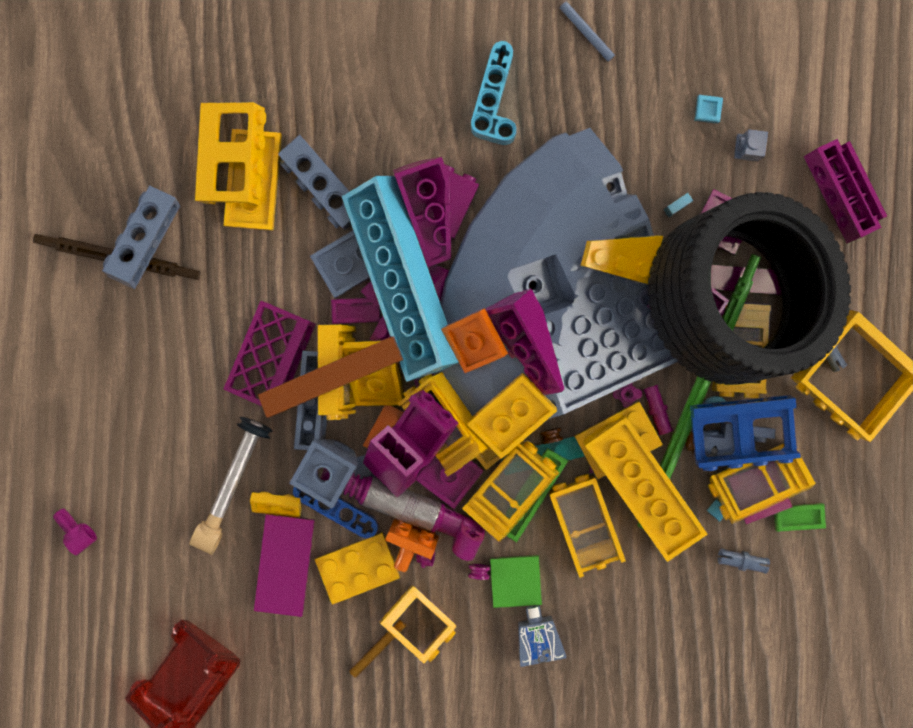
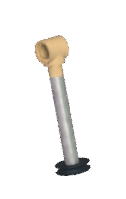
(208, 532)

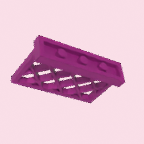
(289, 359)

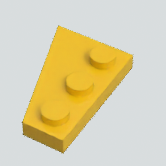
(623, 257)

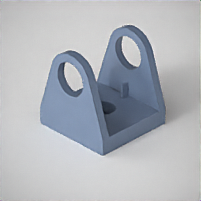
(337, 459)

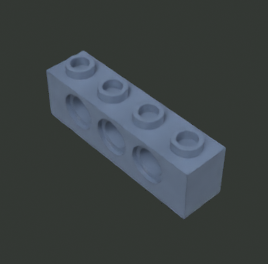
(300, 151)
(143, 250)
(308, 422)

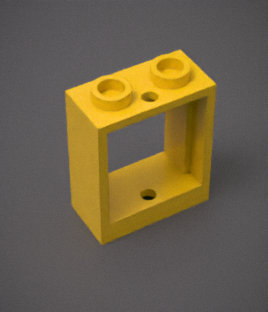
(400, 606)

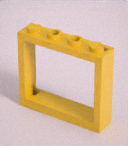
(888, 404)

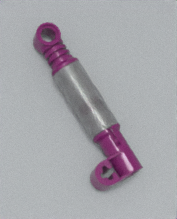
(417, 511)

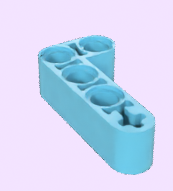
(495, 91)

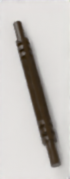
(100, 253)

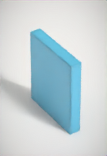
(715, 511)

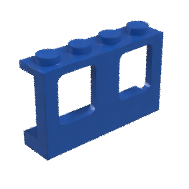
(741, 415)

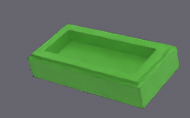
(801, 518)

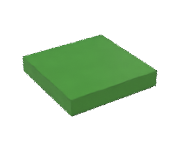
(516, 581)

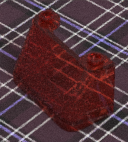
(185, 680)

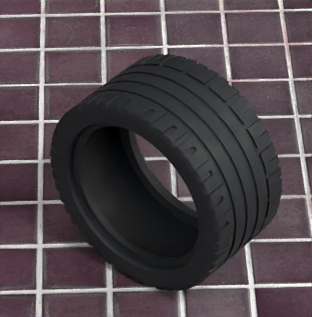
(810, 280)

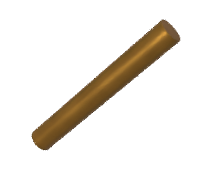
(376, 650)

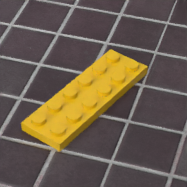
(645, 488)

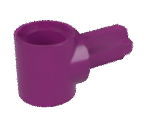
(77, 536)

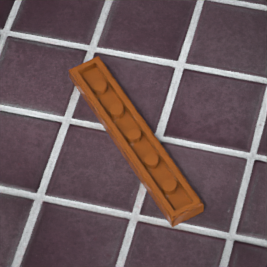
(330, 377)

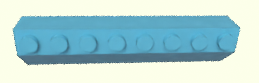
(399, 276)

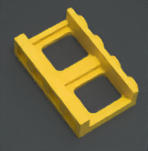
(213, 152)

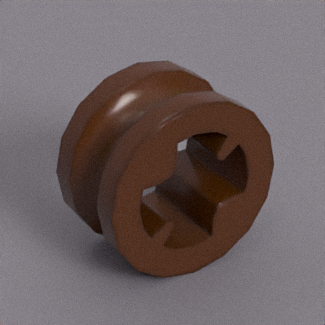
(551, 436)

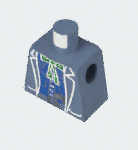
(538, 639)

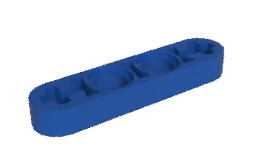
(334, 514)

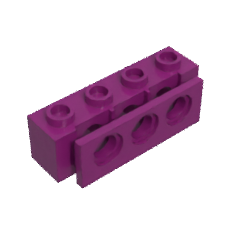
(858, 184)

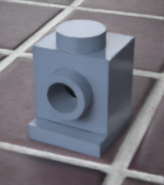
(751, 145)

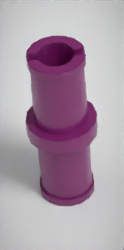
(658, 410)

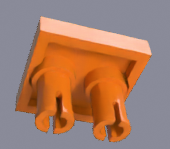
(411, 540)

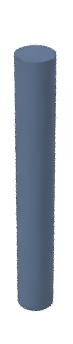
(587, 31)

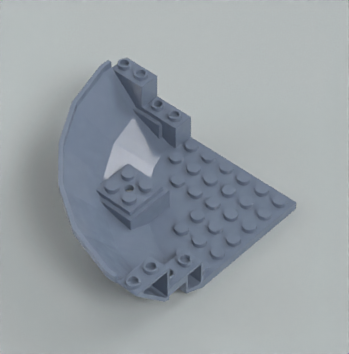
(538, 233)

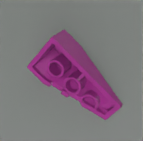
(526, 334)

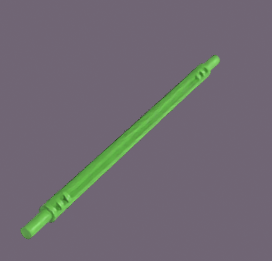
(701, 385)

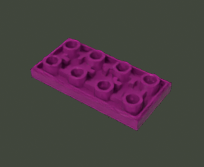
(284, 565)

